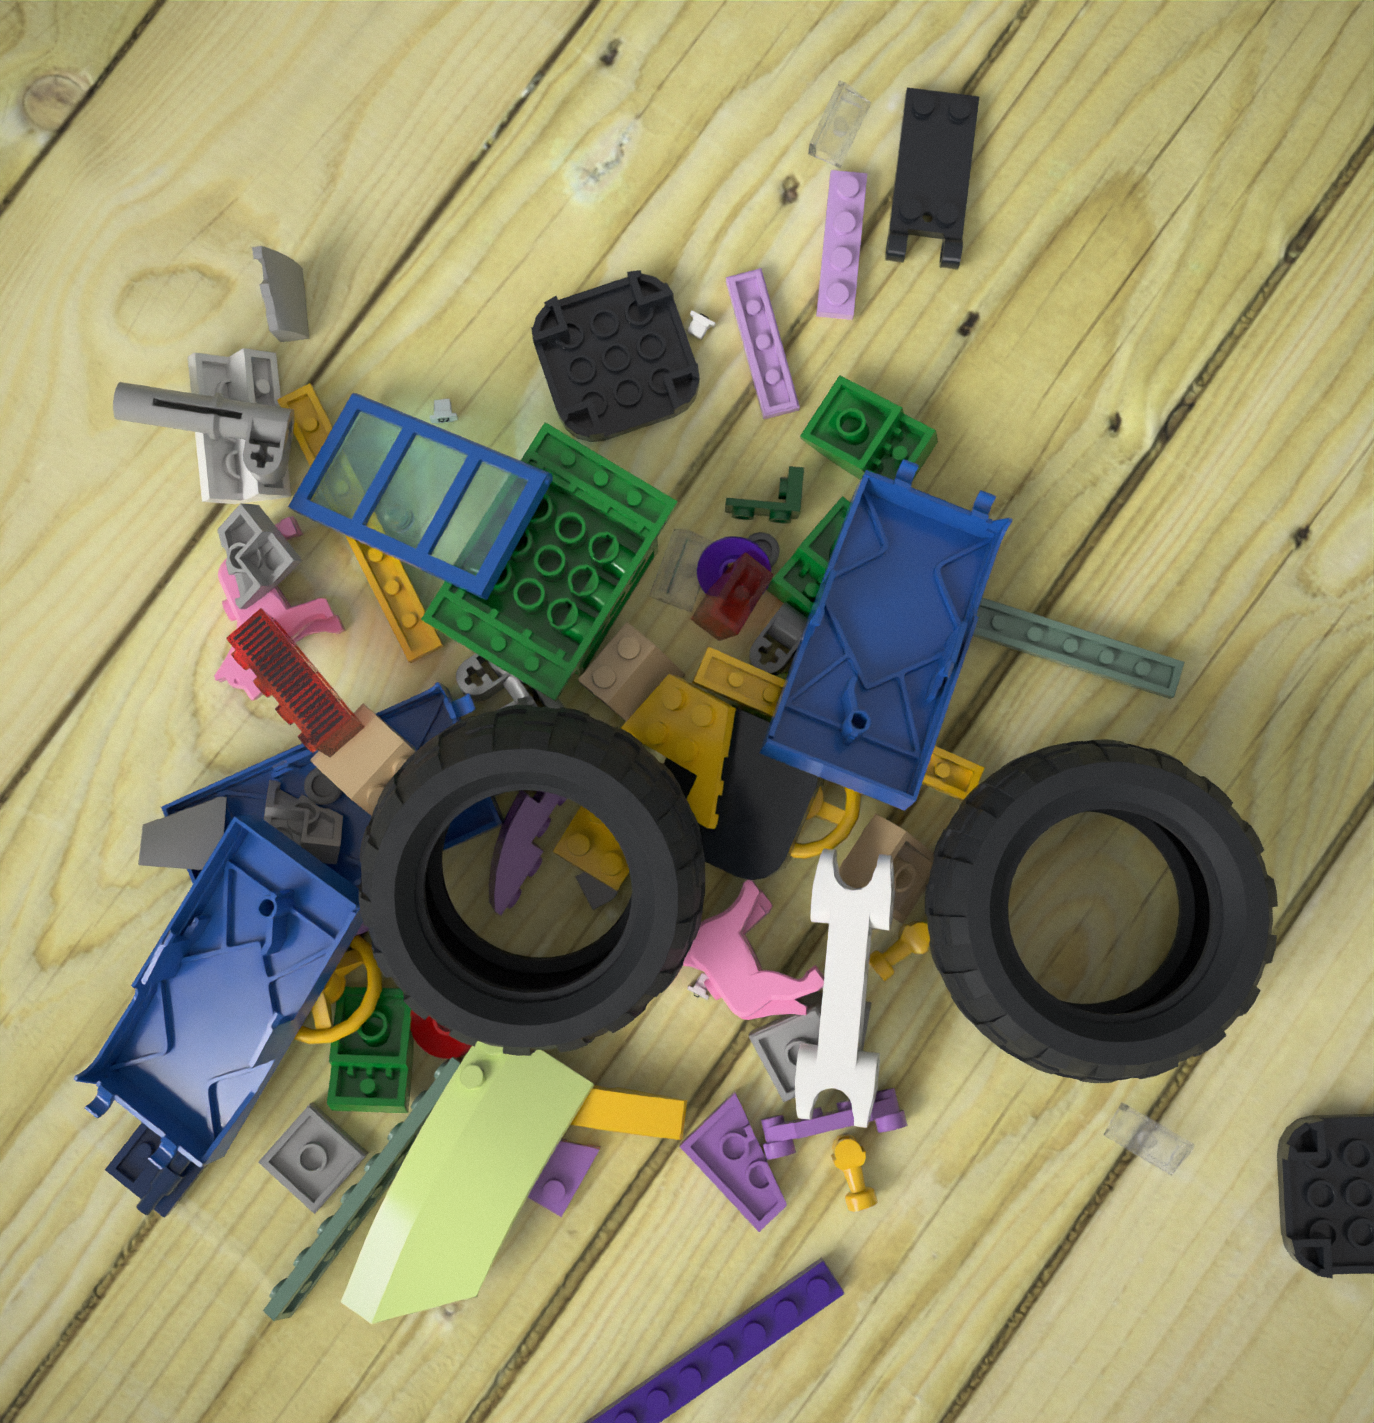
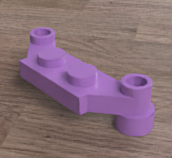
(780, 1134)

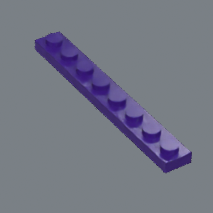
(726, 1348)

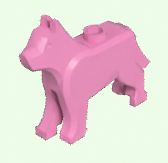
(298, 620)
(734, 968)

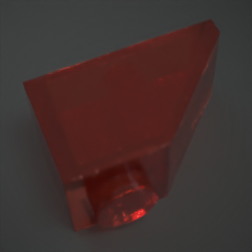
(732, 598)

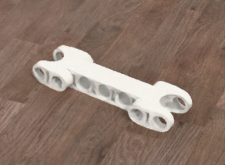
(838, 1056)

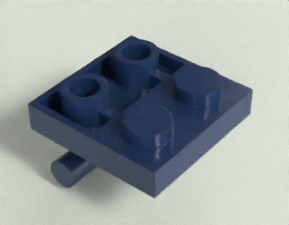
(155, 1187)

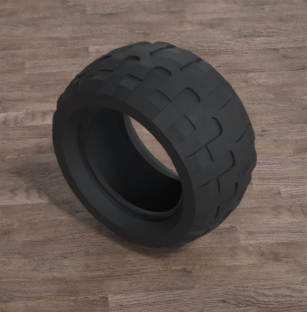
(1219, 934)
(510, 996)

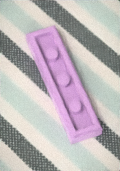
(762, 343)

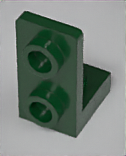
(789, 490)

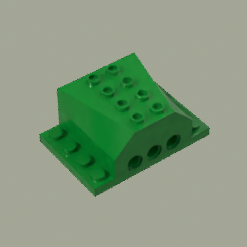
(567, 571)

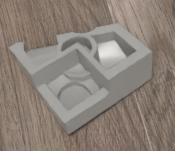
(283, 295)
(255, 553)
(305, 823)
(185, 837)

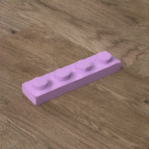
(841, 245)

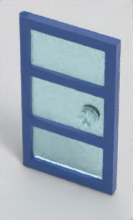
(421, 494)

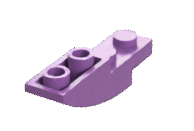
(515, 852)

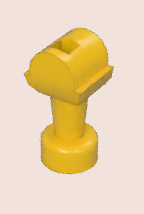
(911, 939)
(850, 1157)

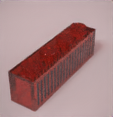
(294, 683)

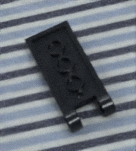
(932, 172)

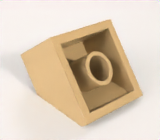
(627, 672)
(366, 760)
(910, 861)

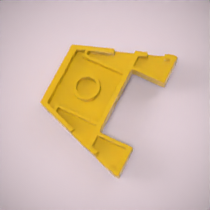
(690, 731)

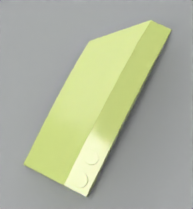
(464, 1182)

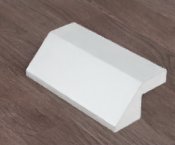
(241, 377)

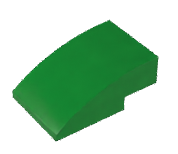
(867, 432)
(803, 572)
(376, 1062)

